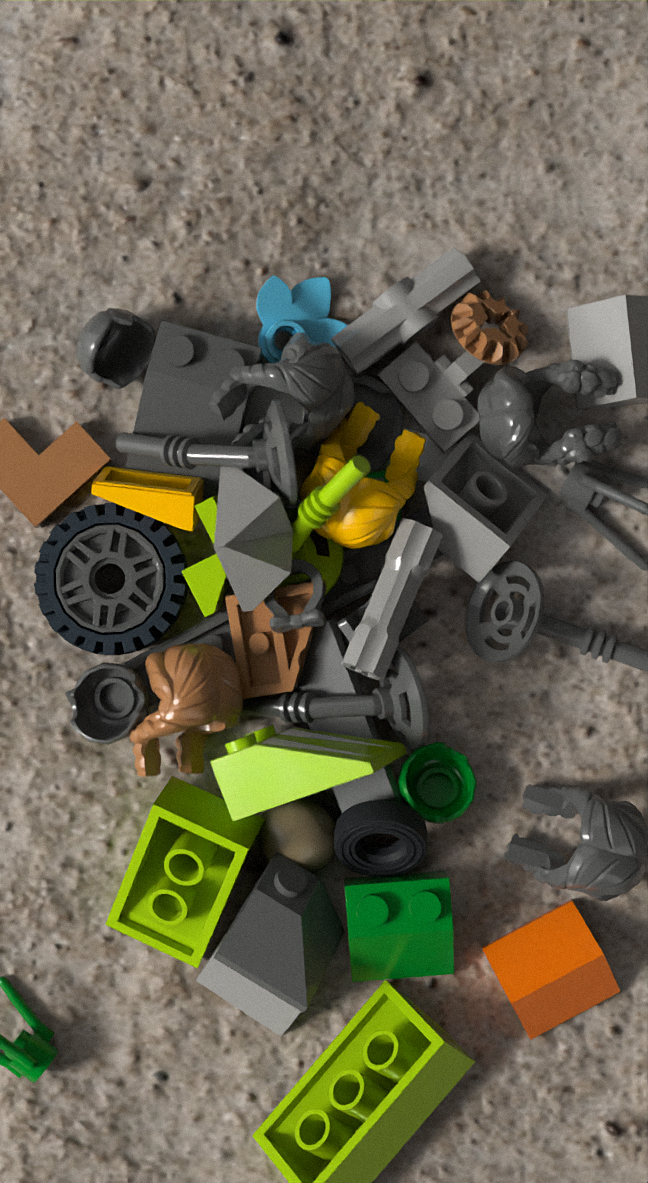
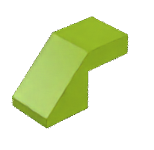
(208, 577)

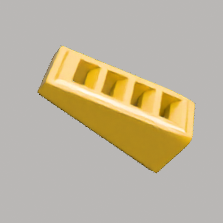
(154, 494)

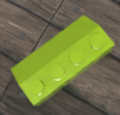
(364, 1094)

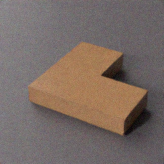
(48, 480)

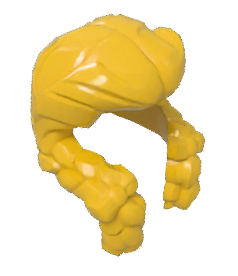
(371, 507)

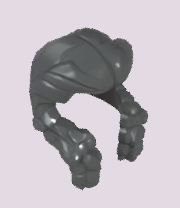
(307, 371)
(511, 406)
(611, 846)

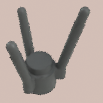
(589, 485)

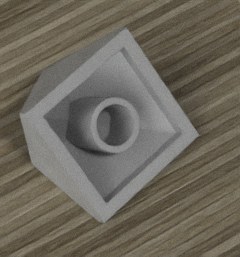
(251, 537)

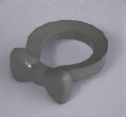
(312, 615)

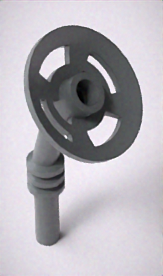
(270, 453)
(521, 617)
(388, 702)

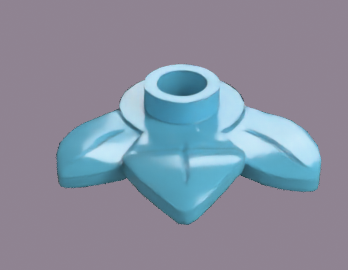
(295, 311)

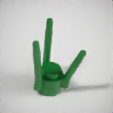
(28, 1052)

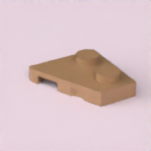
(264, 658)

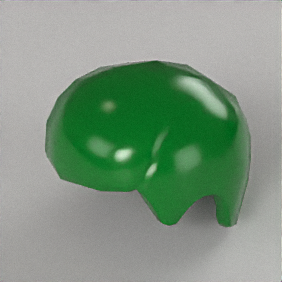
(437, 783)

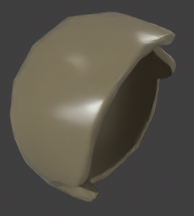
(299, 832)

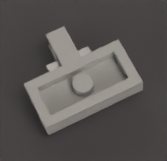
(434, 393)

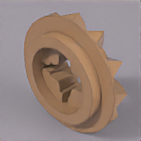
(493, 344)

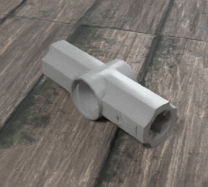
(406, 310)

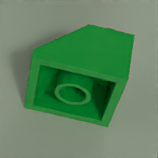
(400, 926)

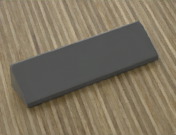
(329, 678)

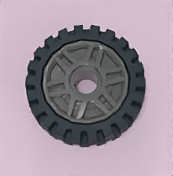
(71, 573)

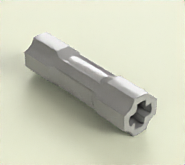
(385, 615)

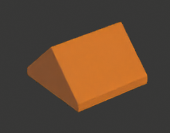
(551, 969)

